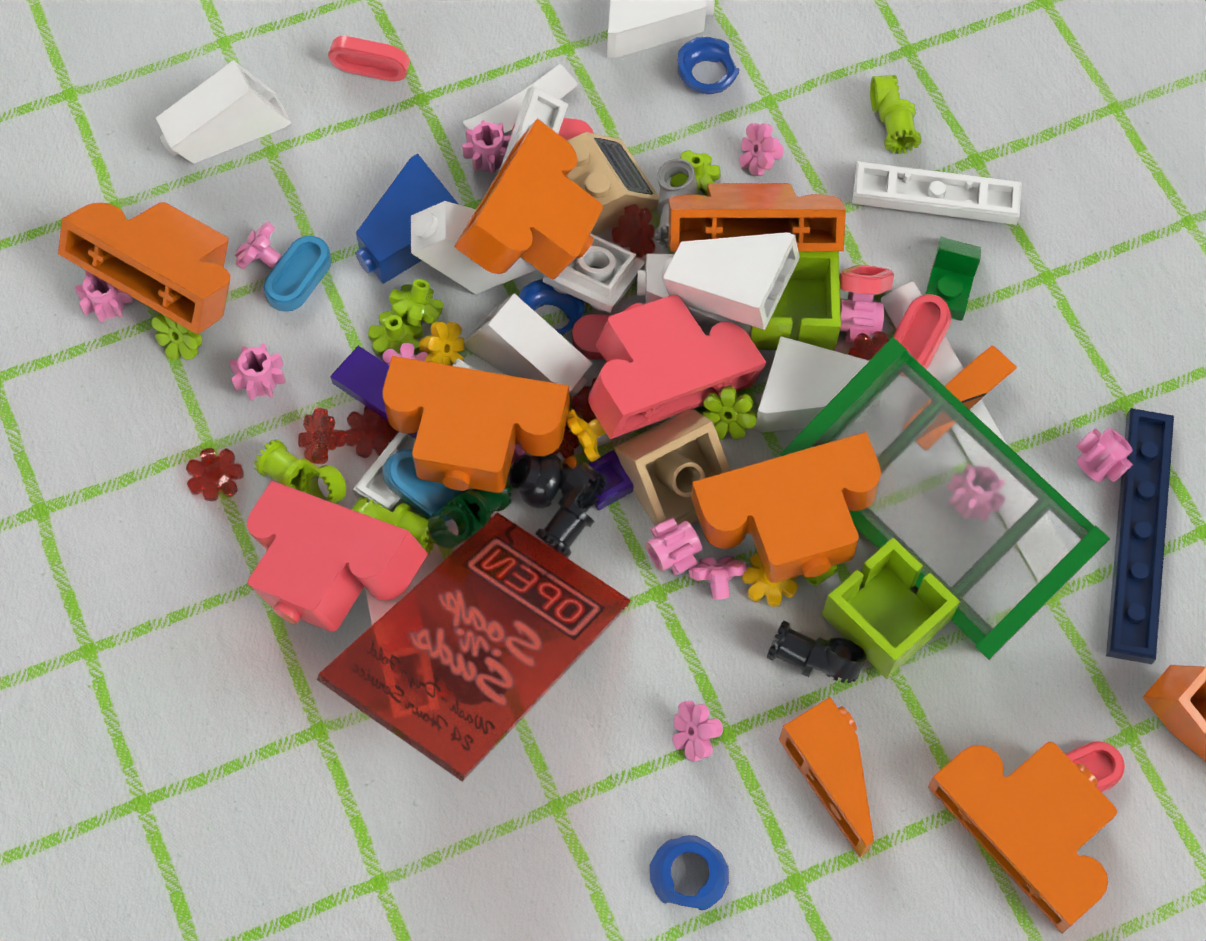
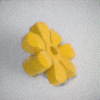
(443, 344)
(586, 433)
(762, 586)

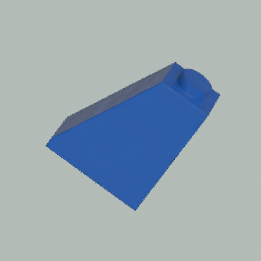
(386, 231)

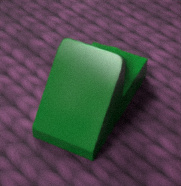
(954, 274)

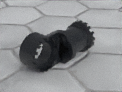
(578, 496)
(833, 657)

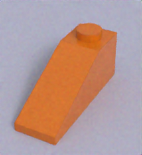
(1180, 704)
(829, 758)

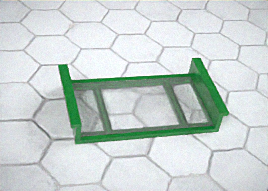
(956, 497)

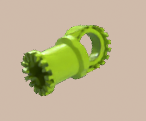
(895, 114)
(299, 473)
(400, 517)

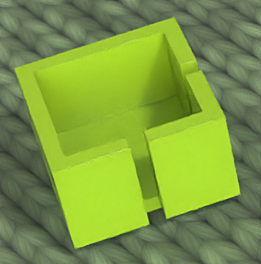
(808, 305)
(885, 613)

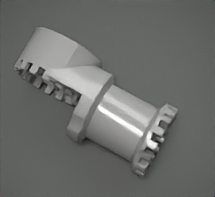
(668, 169)

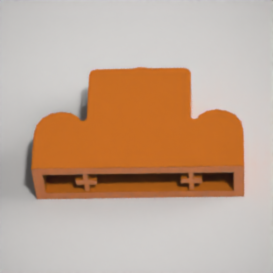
(532, 209)
(757, 210)
(153, 257)
(472, 420)
(793, 506)
(1033, 823)

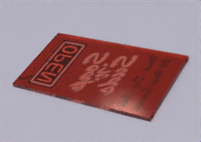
(475, 645)

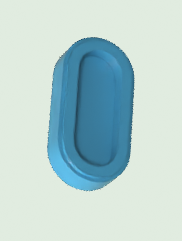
(297, 273)
(421, 494)

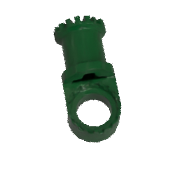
(470, 512)

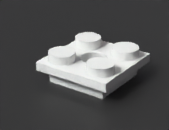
(603, 286)

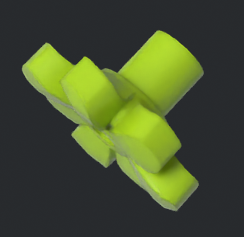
(703, 170)
(416, 303)
(393, 333)
(178, 338)
(730, 412)

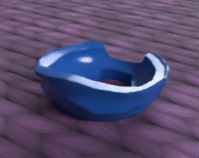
(701, 50)
(540, 294)
(661, 872)

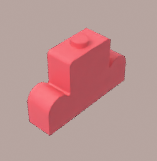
(666, 364)
(325, 556)

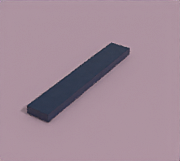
(1140, 538)

